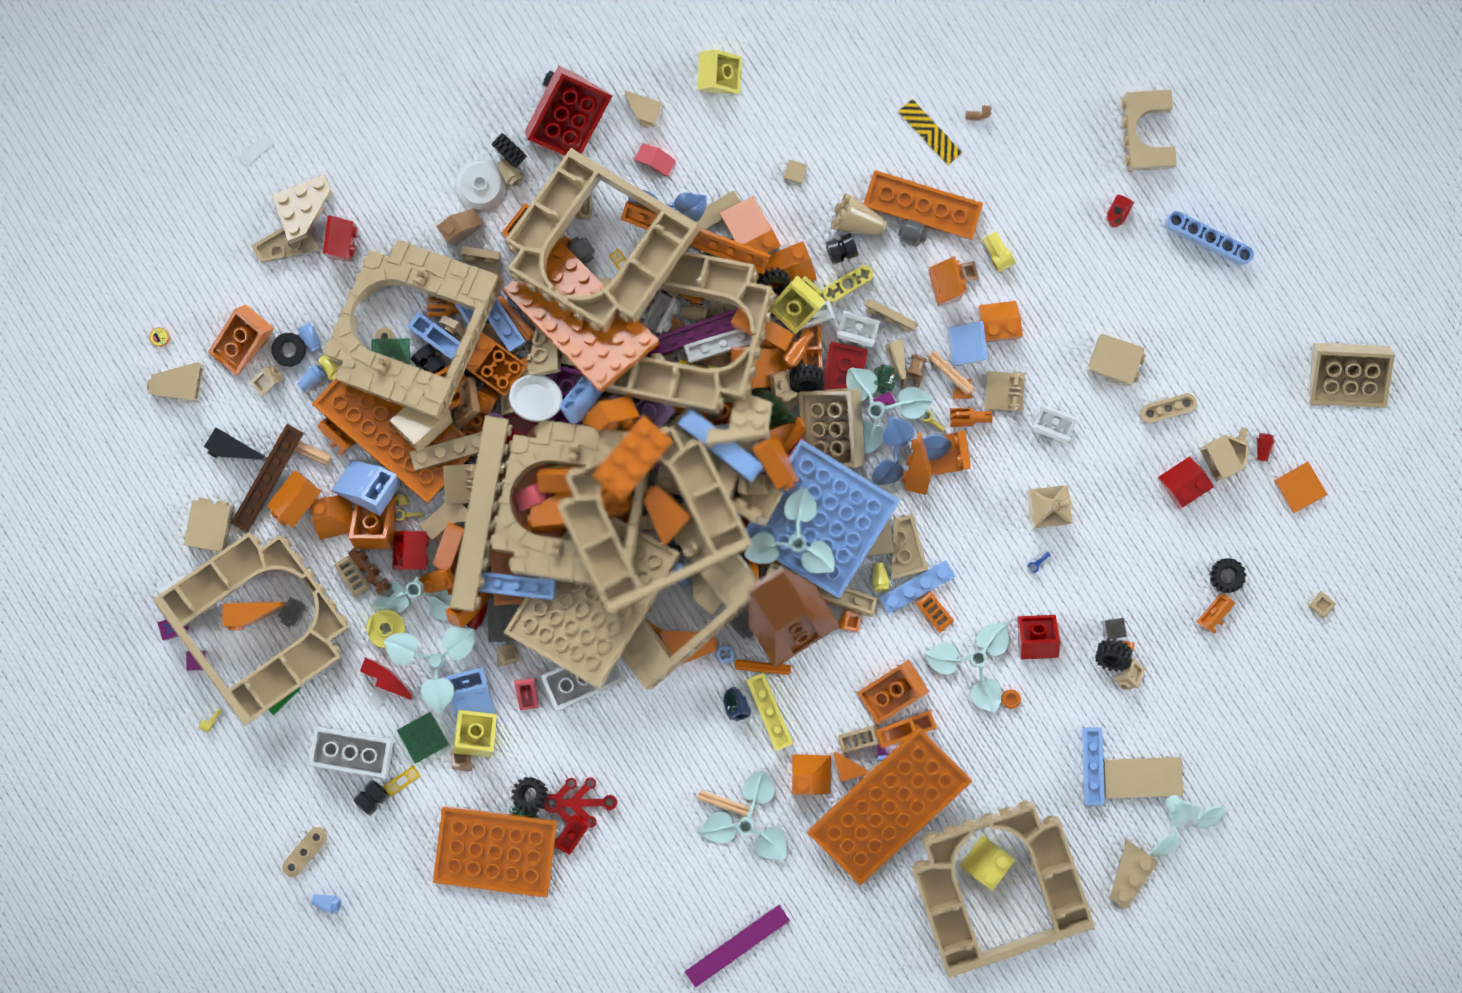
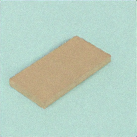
(1143, 777)

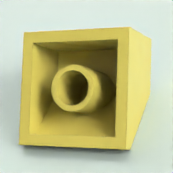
(719, 72)
(796, 304)
(474, 733)
(987, 862)

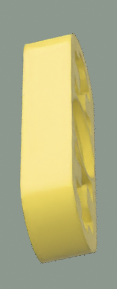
(857, 272)

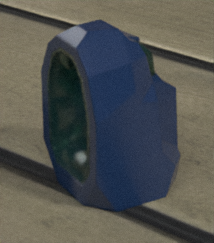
(736, 705)

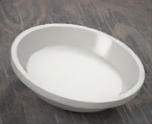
(480, 185)
(535, 397)

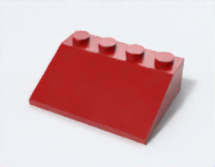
(567, 113)

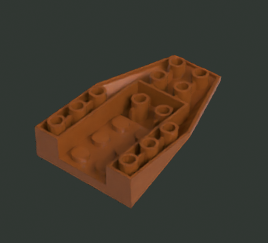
(787, 615)

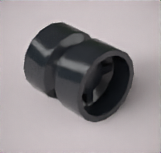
(841, 248)
(427, 359)
(373, 795)

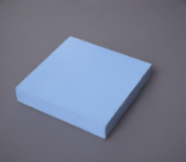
(968, 343)

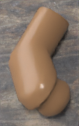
(977, 115)

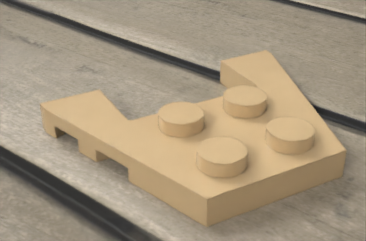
(748, 422)

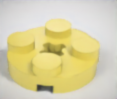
(380, 619)

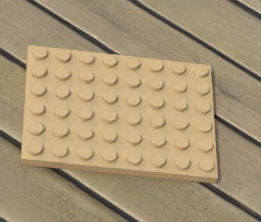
(576, 626)

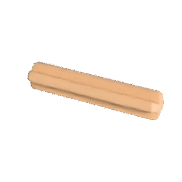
(950, 372)
(312, 452)
(723, 803)

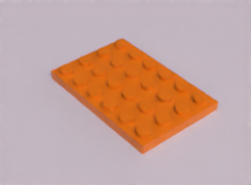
(495, 851)

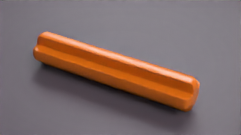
(518, 321)
(765, 667)

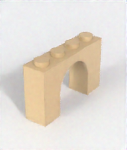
(1138, 154)
(437, 522)

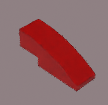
(385, 678)

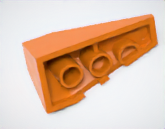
(794, 261)

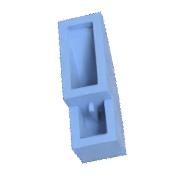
(434, 335)

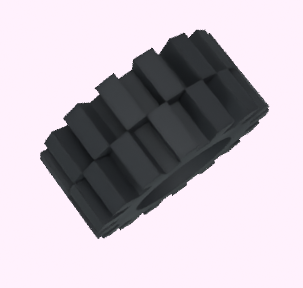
(509, 150)
(774, 276)
(807, 378)
(1239, 572)
(1113, 655)
(533, 806)

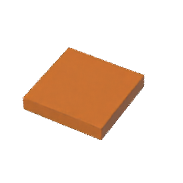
(1300, 487)

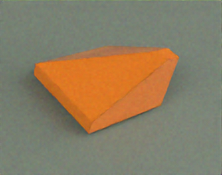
(850, 621)

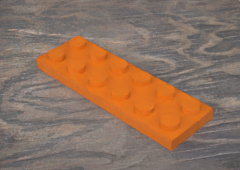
(923, 204)

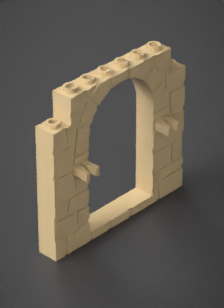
(641, 273)
(434, 276)
(694, 386)
(560, 445)
(601, 548)
(225, 575)
(729, 579)
(1053, 870)

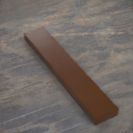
(267, 478)

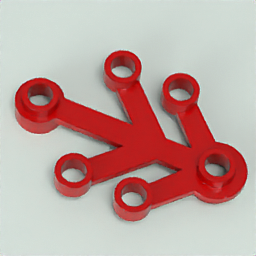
(576, 802)

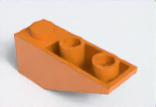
(488, 402)
(919, 470)

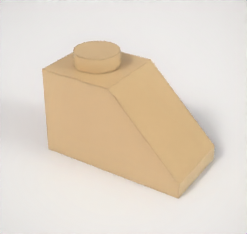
(644, 109)

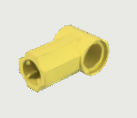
(1000, 256)

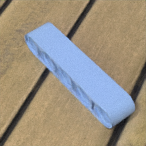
(1199, 238)
(580, 400)
(730, 453)

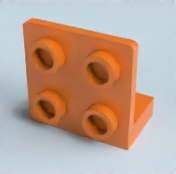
(956, 458)

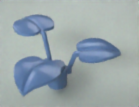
(686, 203)
(900, 433)

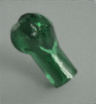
(515, 811)

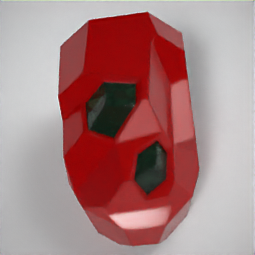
(1119, 210)

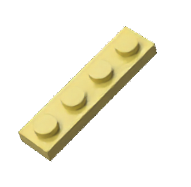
(769, 711)

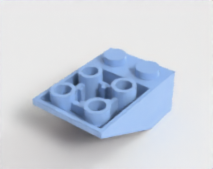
(367, 486)
(472, 692)

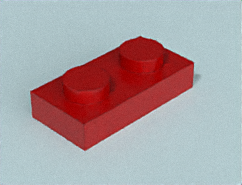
(571, 834)

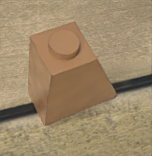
(460, 226)

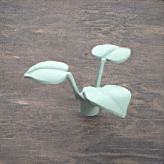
(913, 405)
(816, 559)
(399, 601)
(995, 641)
(436, 692)
(1180, 814)
(720, 829)

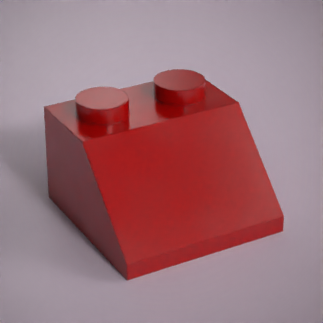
(340, 239)
(1185, 482)
(410, 550)
(1038, 637)

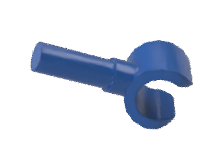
(1039, 561)

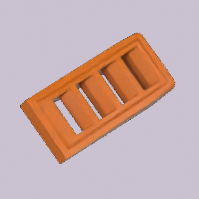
(923, 600)

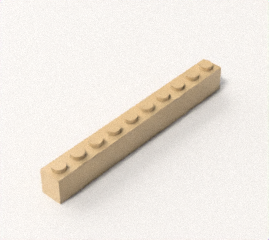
(480, 514)

